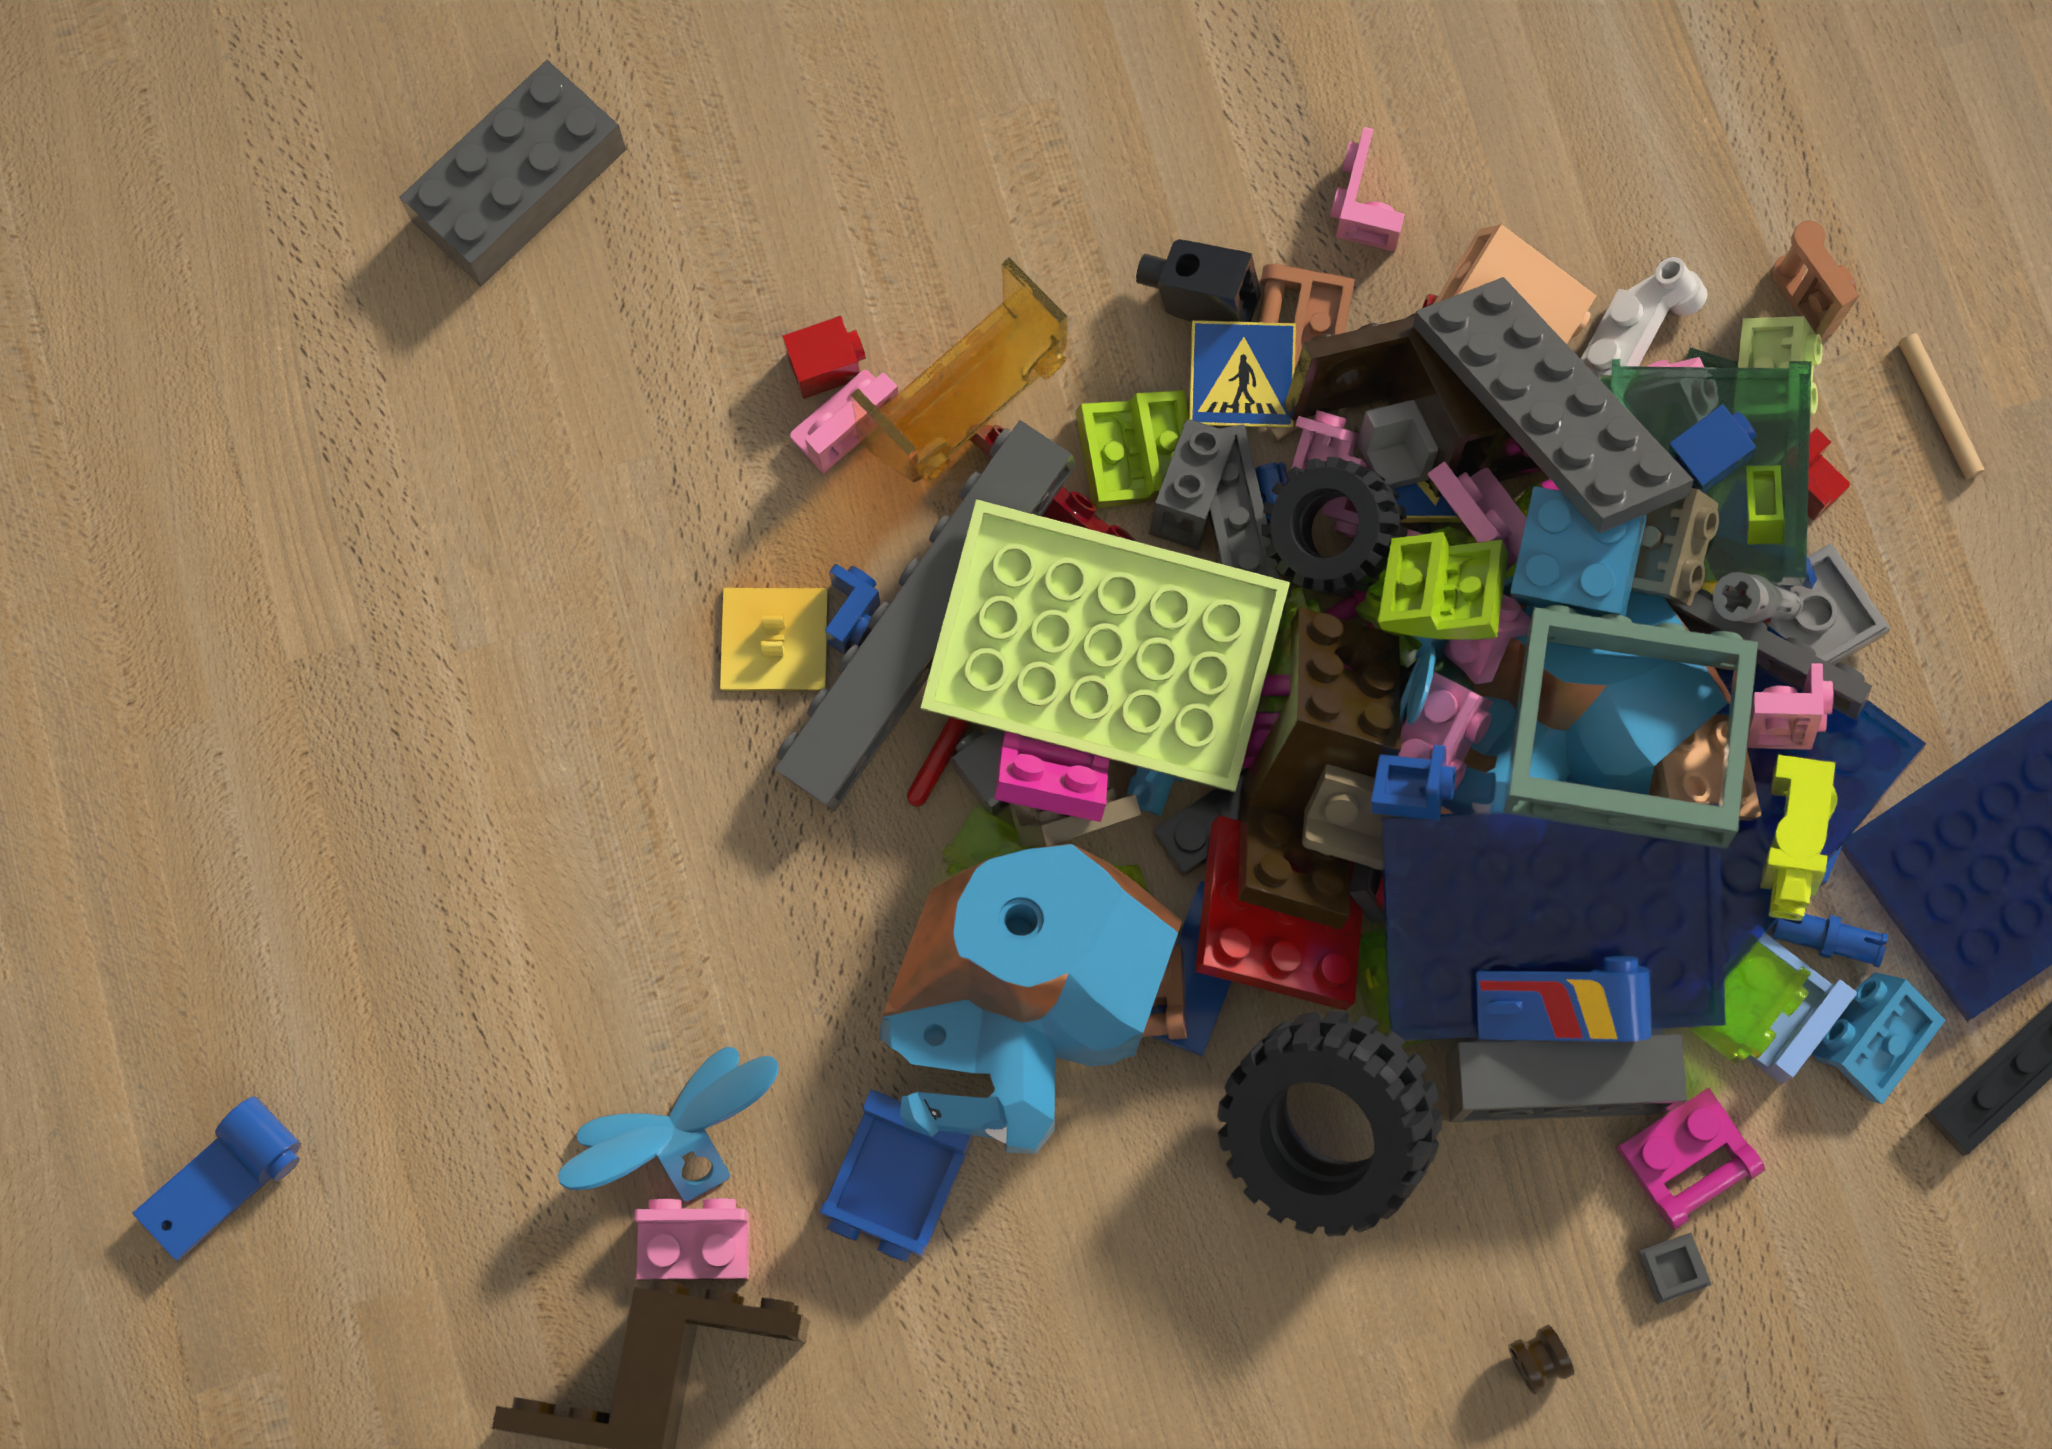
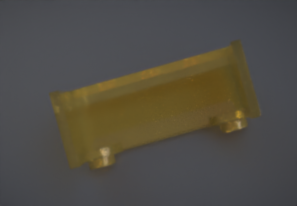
(967, 383)

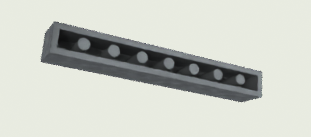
(898, 653)

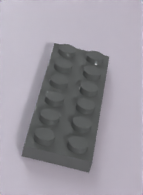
(1553, 405)

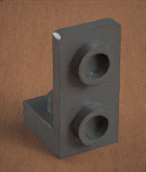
(1191, 484)

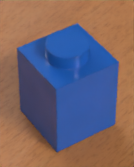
(1714, 447)

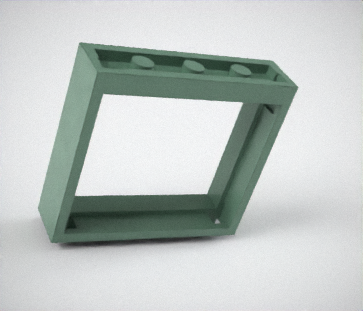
(1620, 809)

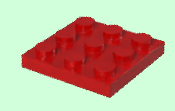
(1268, 946)

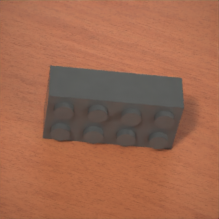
(513, 172)
(1564, 1078)

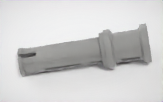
(1758, 603)

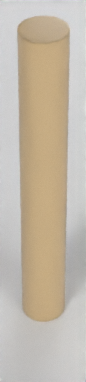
(1941, 406)

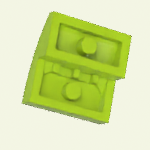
(1130, 445)
(1443, 588)

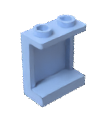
(1808, 1025)

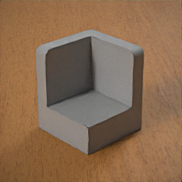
(1397, 444)

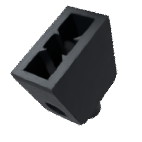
(1203, 282)

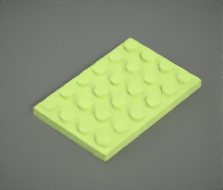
(1105, 645)

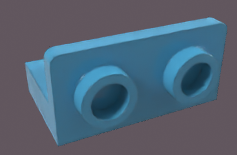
(1879, 1035)

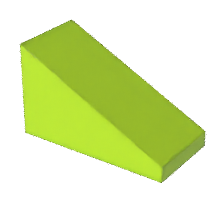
(1764, 505)

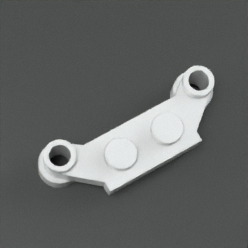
(1638, 313)

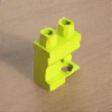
(1794, 859)

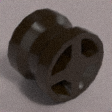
(1541, 1359)

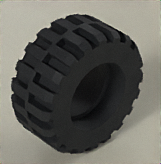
(1291, 1174)

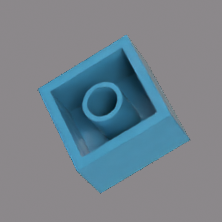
(1570, 562)

